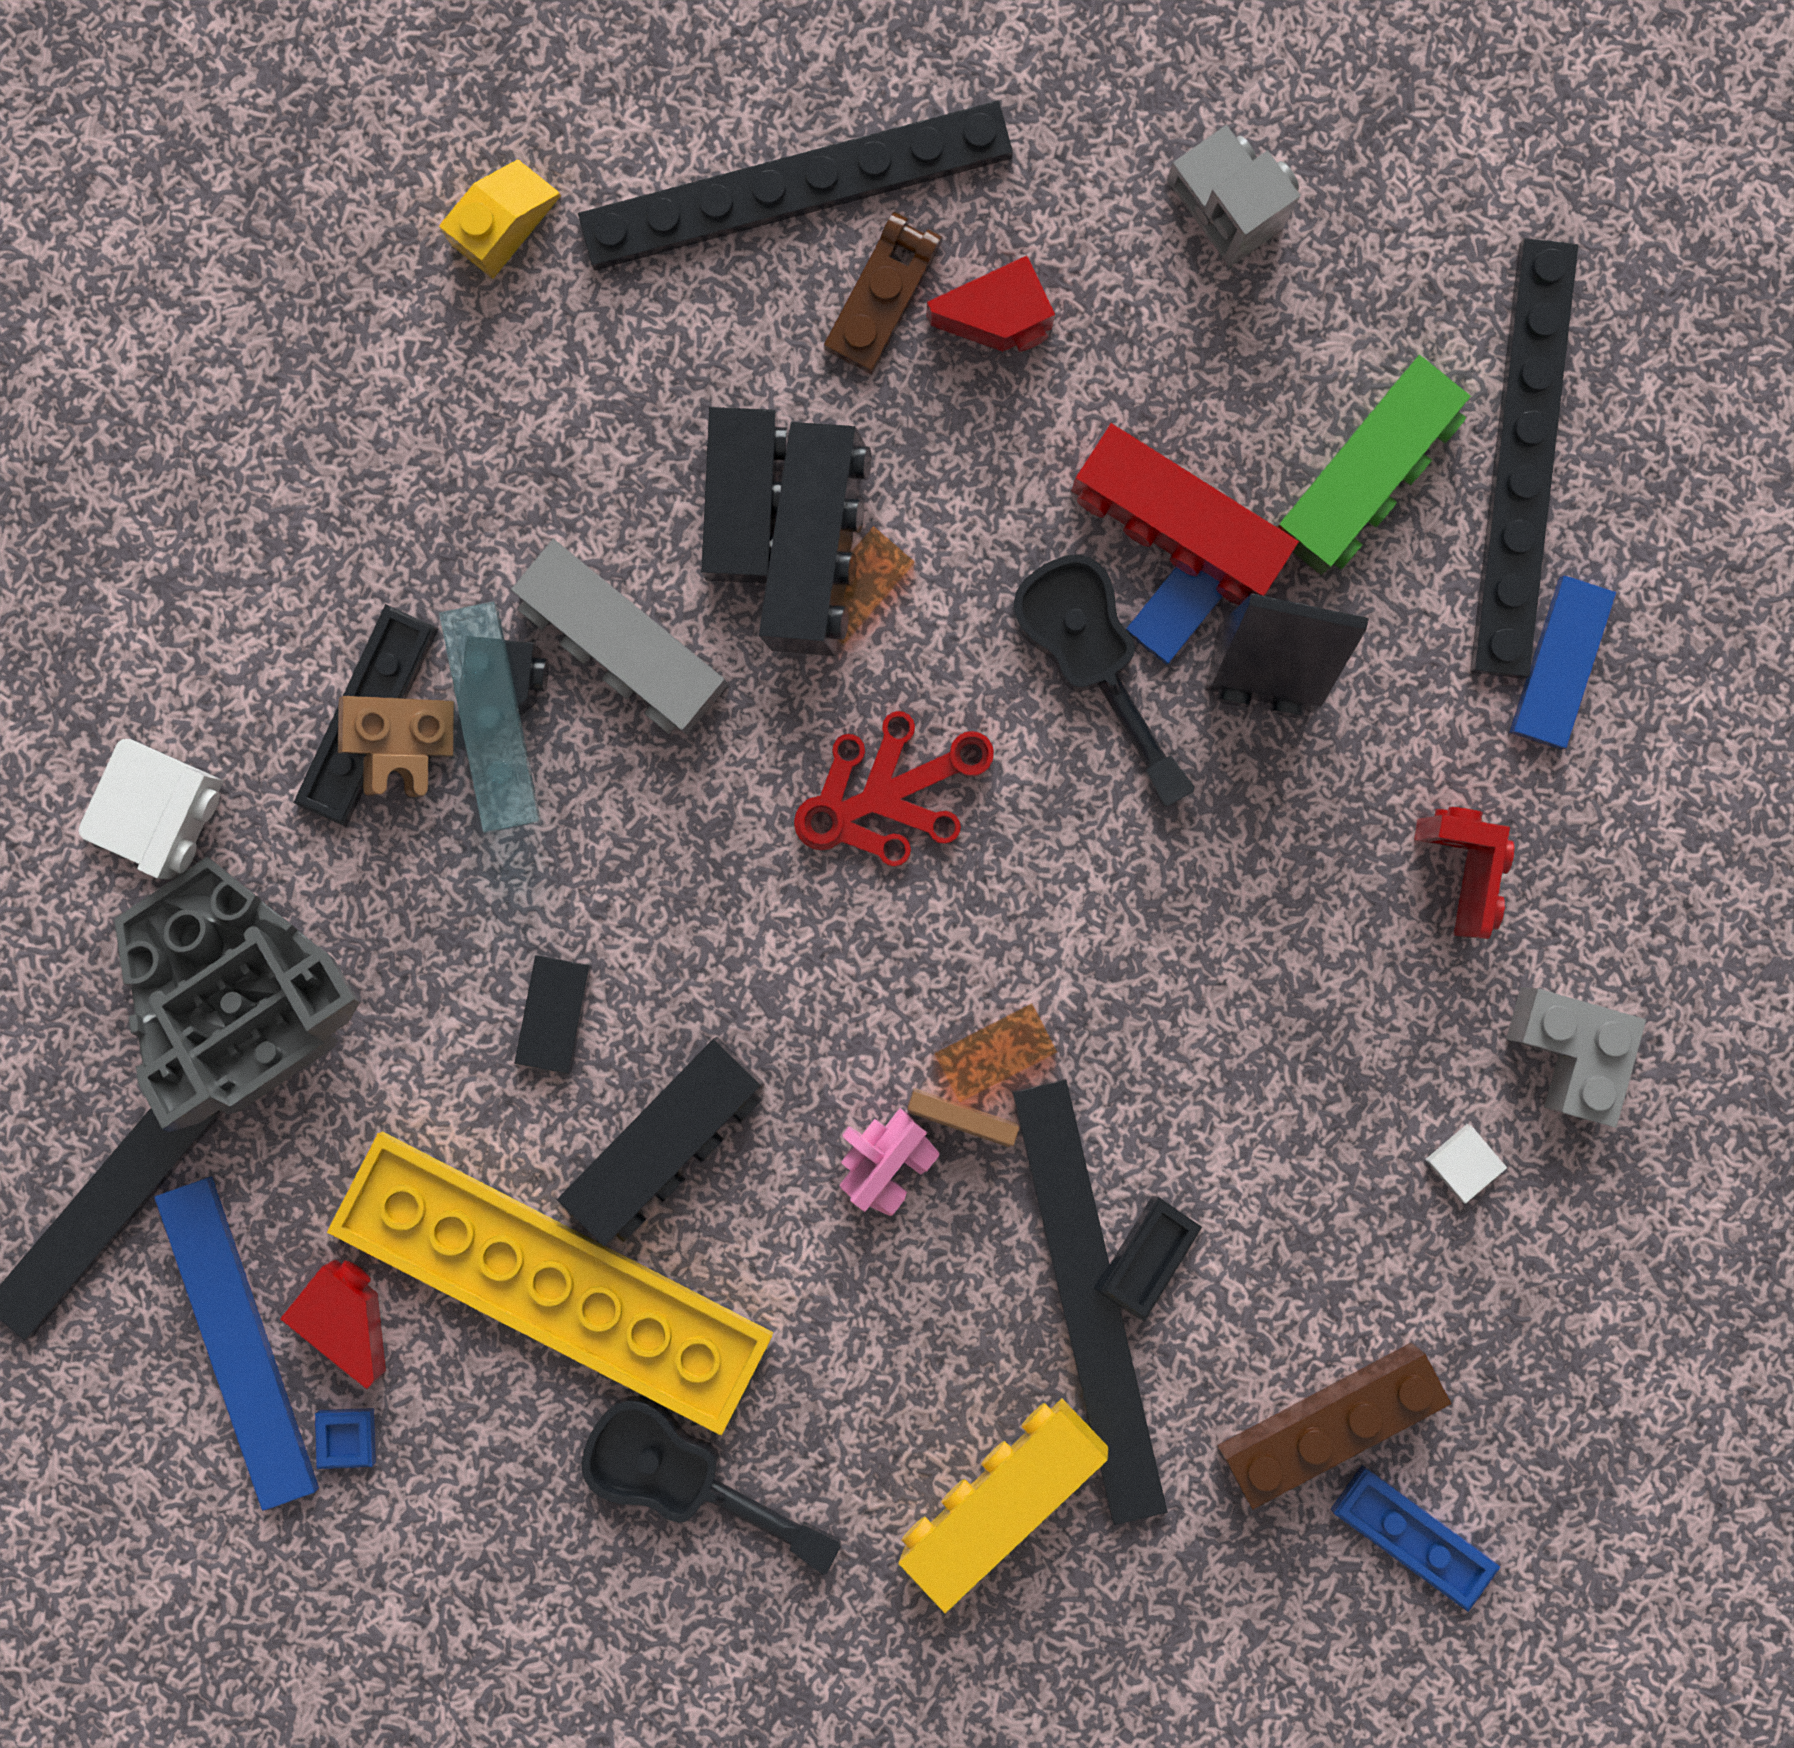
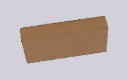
(962, 1118)

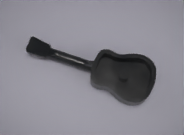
(1073, 619)
(650, 1461)

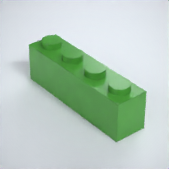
(1372, 464)

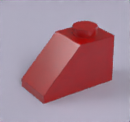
(997, 309)
(342, 1320)

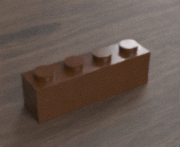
(1334, 1424)

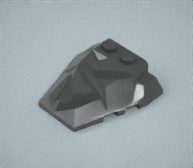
(223, 996)

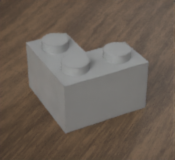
(1234, 193)
(1592, 1047)

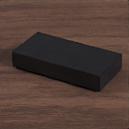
(552, 1014)
(1148, 1258)

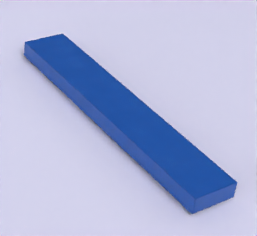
(237, 1343)

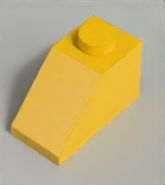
(498, 215)

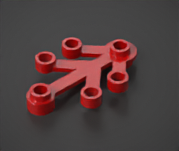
(884, 794)

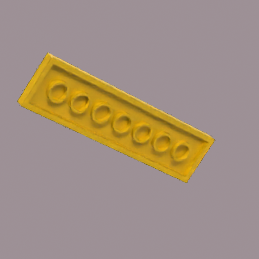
(550, 1282)

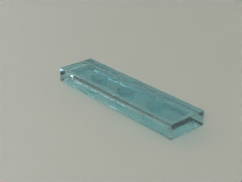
(490, 717)

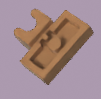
(395, 737)

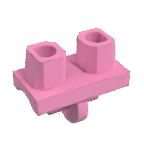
(877, 1158)

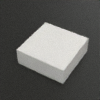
(1466, 1163)

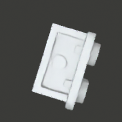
(150, 809)

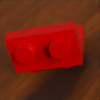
(1487, 858)

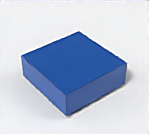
(345, 1438)

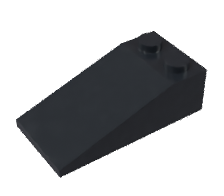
(1281, 654)

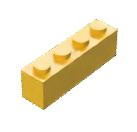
(1002, 1504)

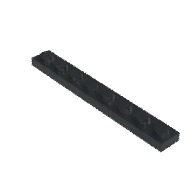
(796, 185)
(1524, 458)

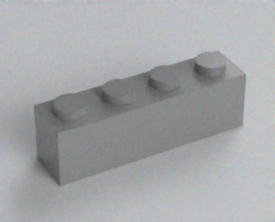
(619, 637)

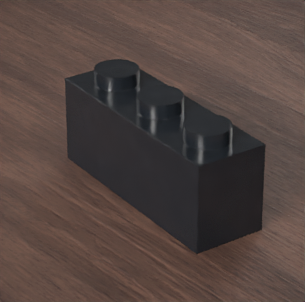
(741, 493)

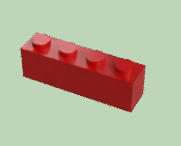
(1182, 516)

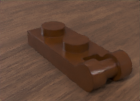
(882, 294)

